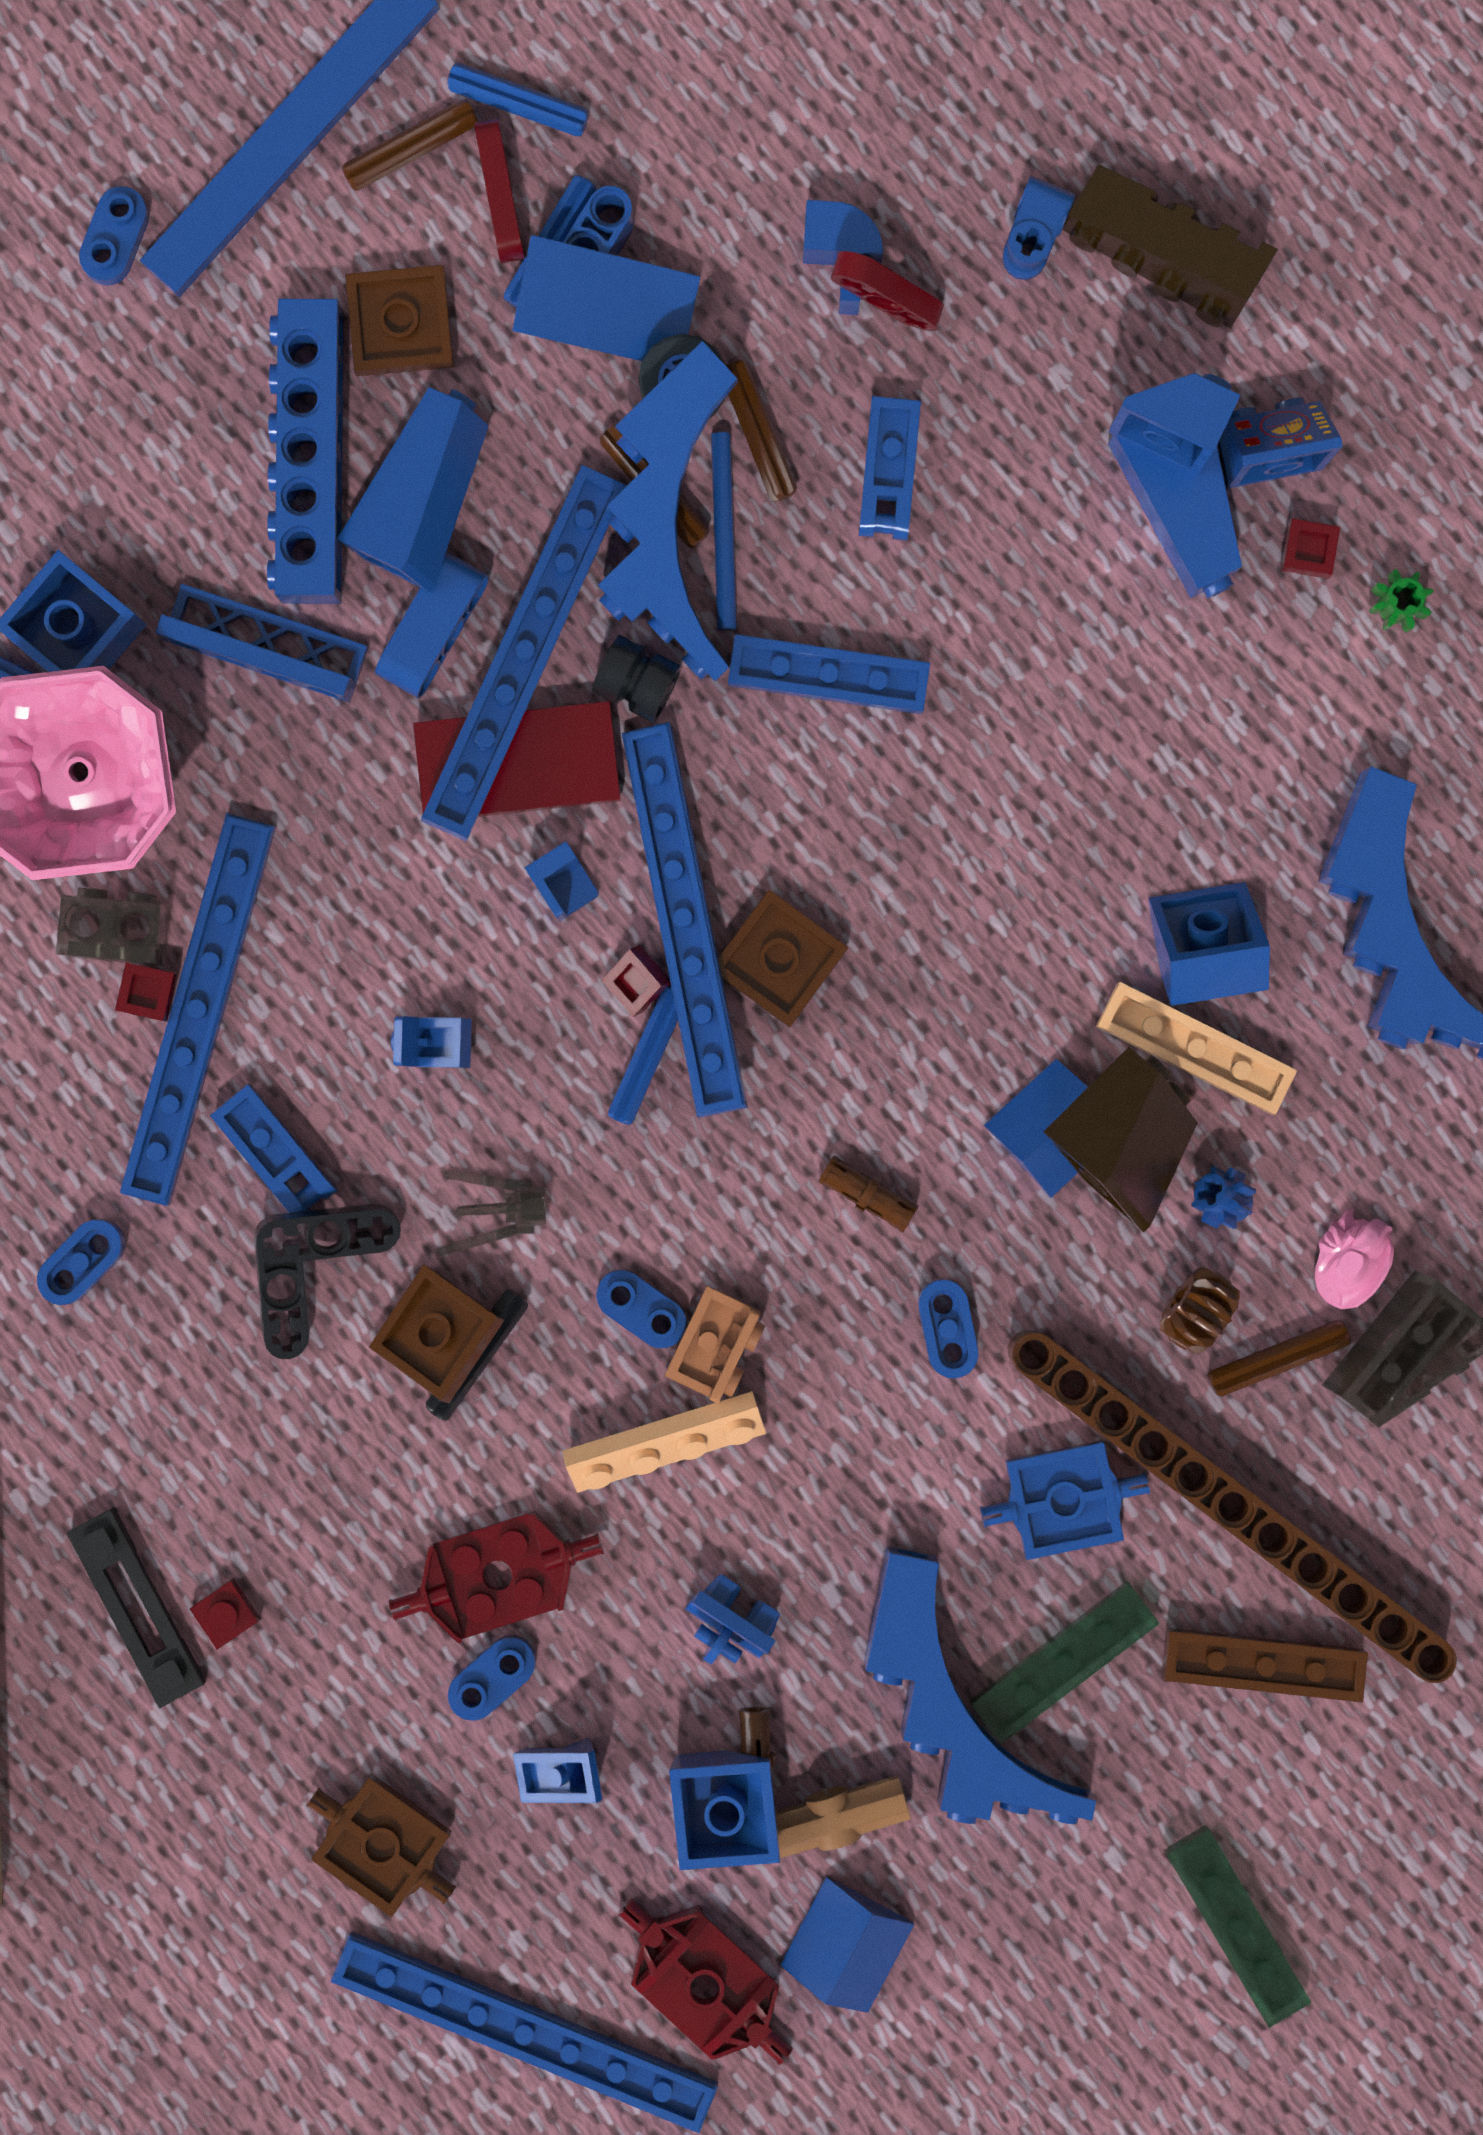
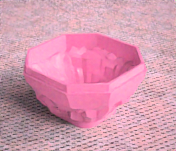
(68, 825)

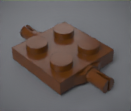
(381, 1845)

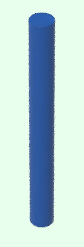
(723, 531)

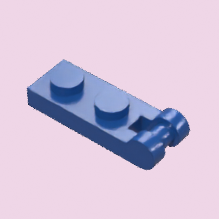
(889, 465)
(272, 1150)

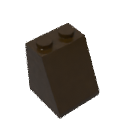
(1127, 1135)

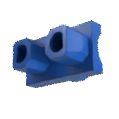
(749, 1633)

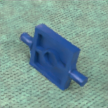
(1064, 1500)

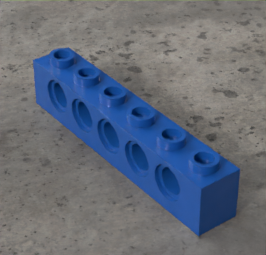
(322, 326)

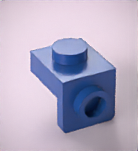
(431, 1042)

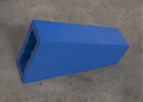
(419, 490)
(1186, 514)

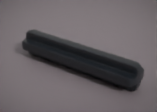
(510, 1308)

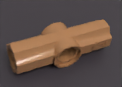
(840, 1816)

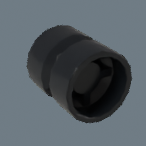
(636, 678)

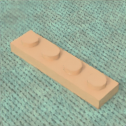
(1196, 1048)
(664, 1442)

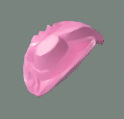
(1353, 1260)

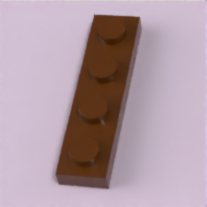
(1265, 1665)

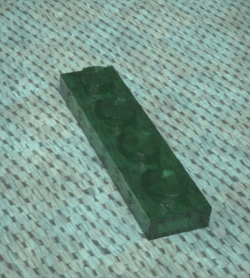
(1064, 1662)
(1237, 1926)

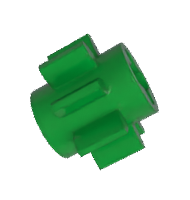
(1414, 600)

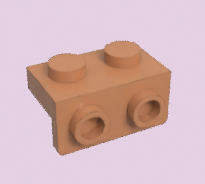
(714, 1345)

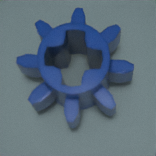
(1223, 1197)

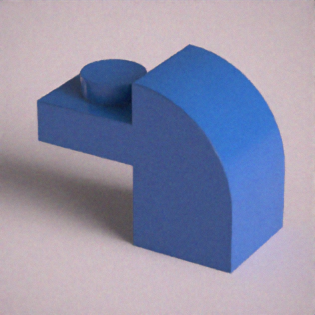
(838, 228)

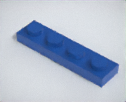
(828, 674)

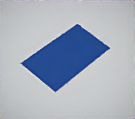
(601, 299)

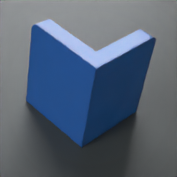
(562, 881)

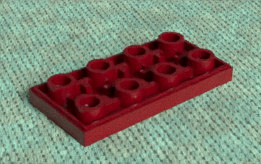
(553, 761)

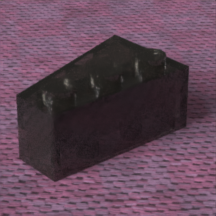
(1407, 1351)

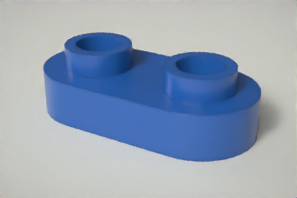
(114, 233)
(81, 1260)
(641, 1309)
(948, 1328)
(491, 1678)

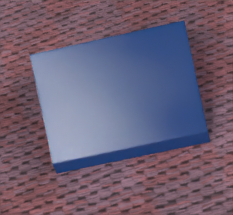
(1025, 1117)
(845, 1947)

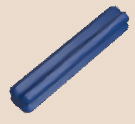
(517, 99)
(557, 225)
(645, 1059)

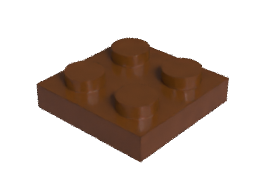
(399, 320)
(780, 958)
(436, 1333)

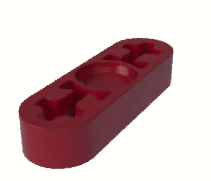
(499, 190)
(887, 291)

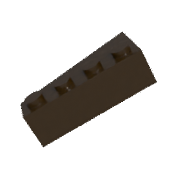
(1167, 246)

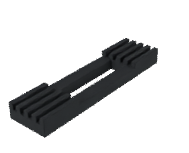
(172, 1669)

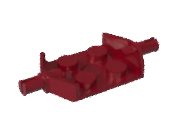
(464, 1602)
(691, 1945)

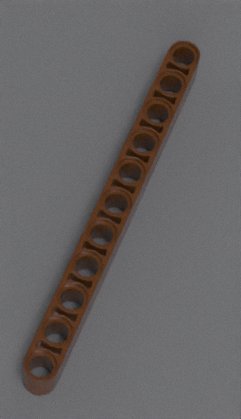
(1251, 1517)

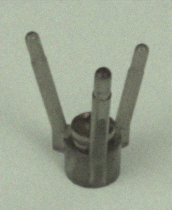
(523, 1206)

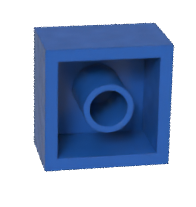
(69, 619)

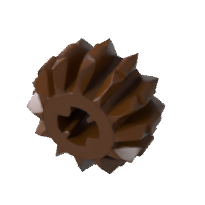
(1199, 1310)

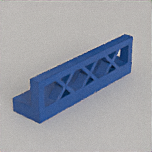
(251, 654)

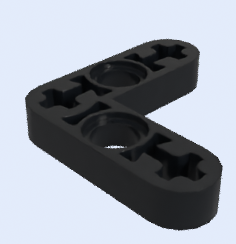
(290, 1262)

